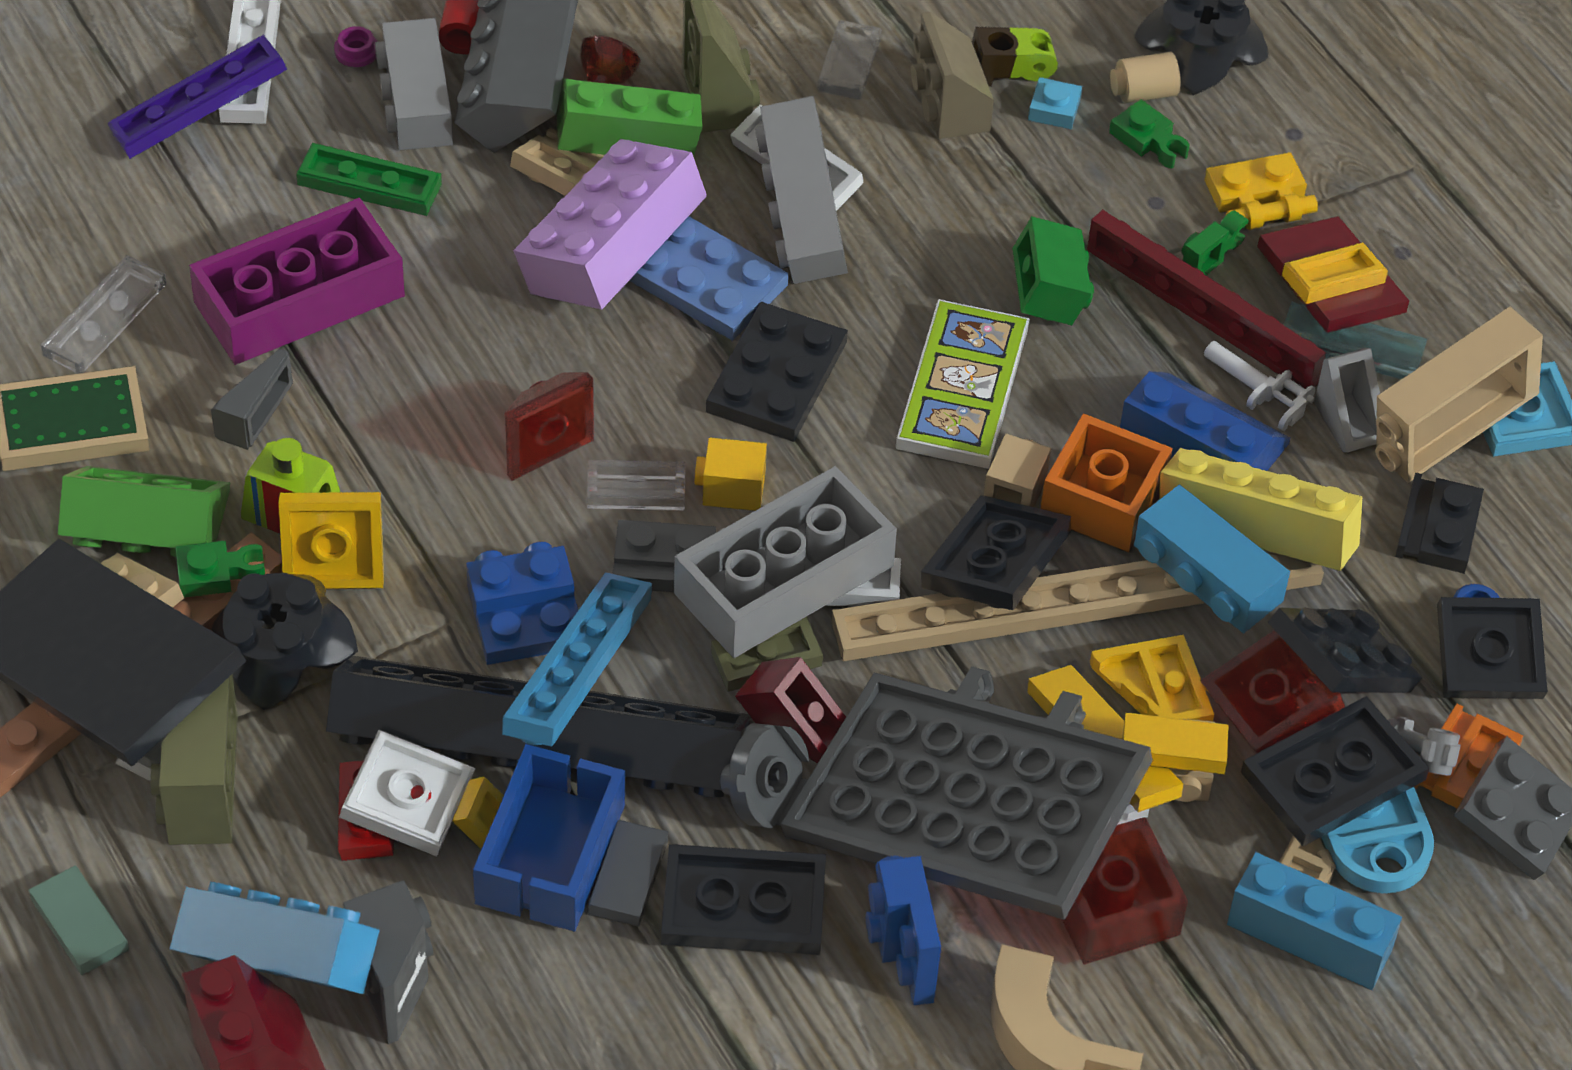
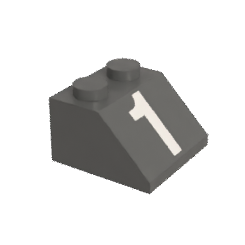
(400, 953)

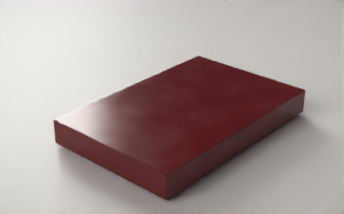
(1342, 310)

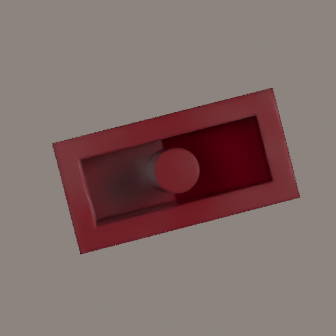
(792, 696)

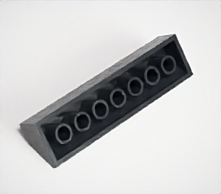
(466, 711)

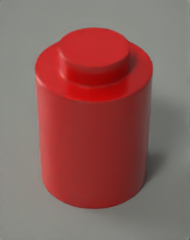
(457, 24)

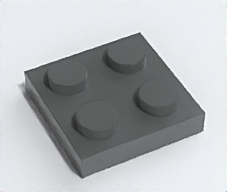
(1518, 808)

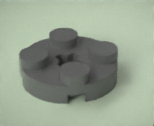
(762, 755)

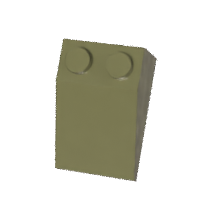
(716, 67)
(198, 772)

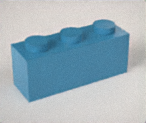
(1211, 559)
(1314, 920)

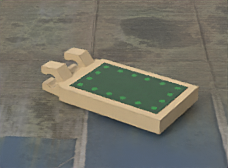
(71, 418)

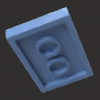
(710, 278)

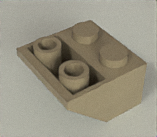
(950, 80)

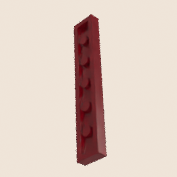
(1204, 300)

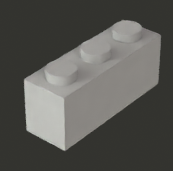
(414, 84)

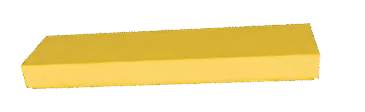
(1158, 783)

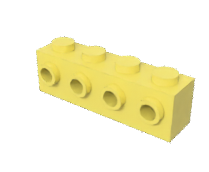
(1272, 508)

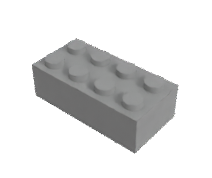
(784, 561)

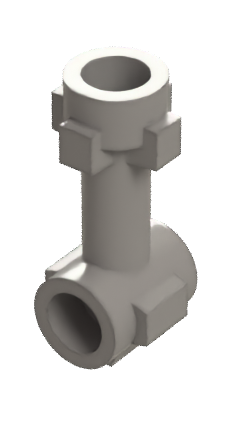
(1437, 750)

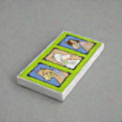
(963, 384)

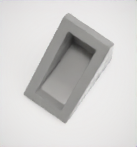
(1349, 398)

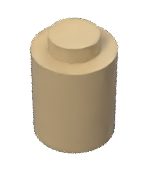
(1146, 77)

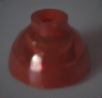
(608, 59)

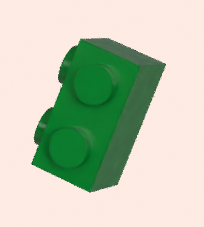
(1052, 271)

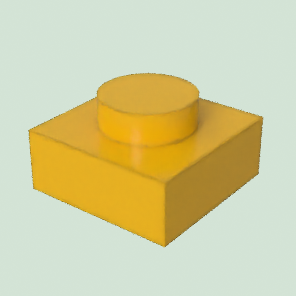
(478, 809)

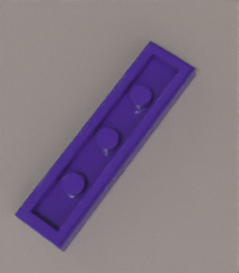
(196, 96)

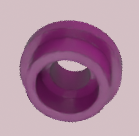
(355, 47)

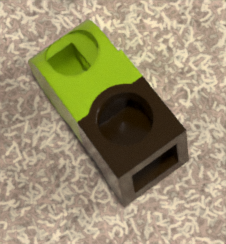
(1014, 53)

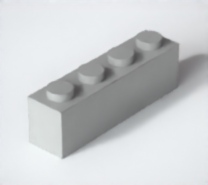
(802, 190)

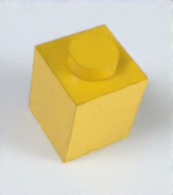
(732, 474)

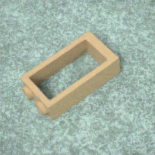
(1458, 394)

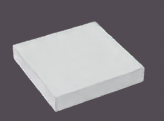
(382, 795)

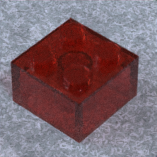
(1127, 897)

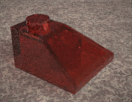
(549, 422)

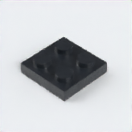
(1492, 648)

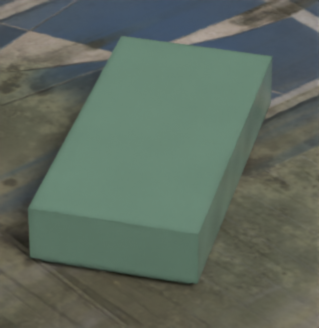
(78, 920)

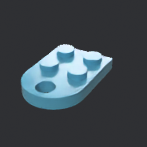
(1387, 831)

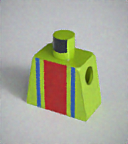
(282, 469)

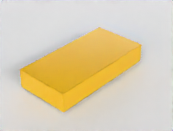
(1334, 273)
(1180, 742)

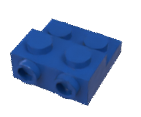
(521, 600)
(905, 924)

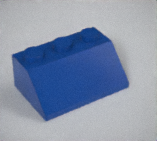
(1191, 419)

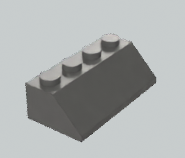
(514, 68)

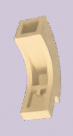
(1028, 1029)

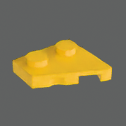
(1155, 678)

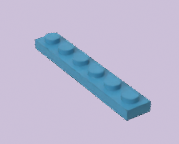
(576, 660)

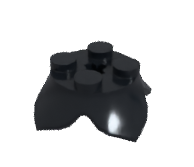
(1204, 38)
(305, 633)

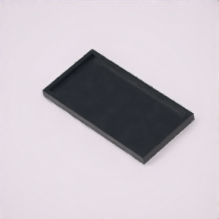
(106, 652)

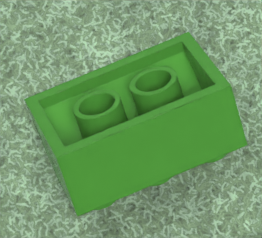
(600, 114)
(140, 509)

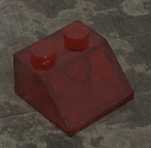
(1270, 693)

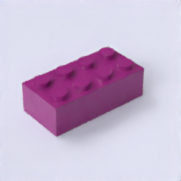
(297, 280)

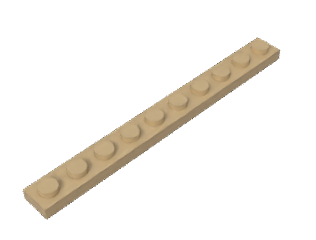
(1047, 604)

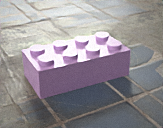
(610, 223)

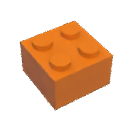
(1105, 480)

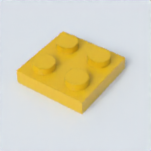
(333, 537)

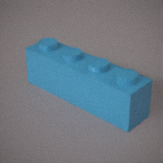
(275, 938)

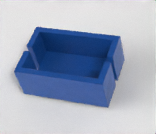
(547, 841)

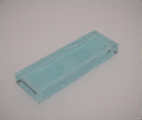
(1392, 350)

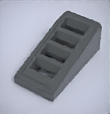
(250, 404)

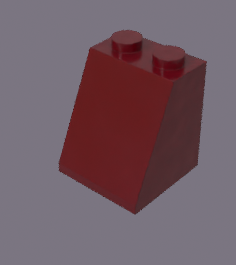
(246, 1020)

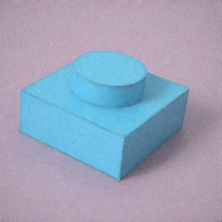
(1055, 103)

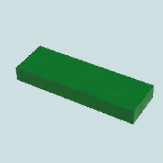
(369, 179)

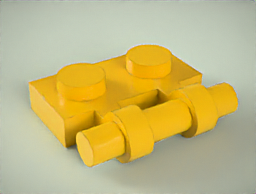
(1261, 189)

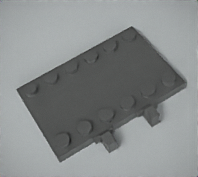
(972, 788)

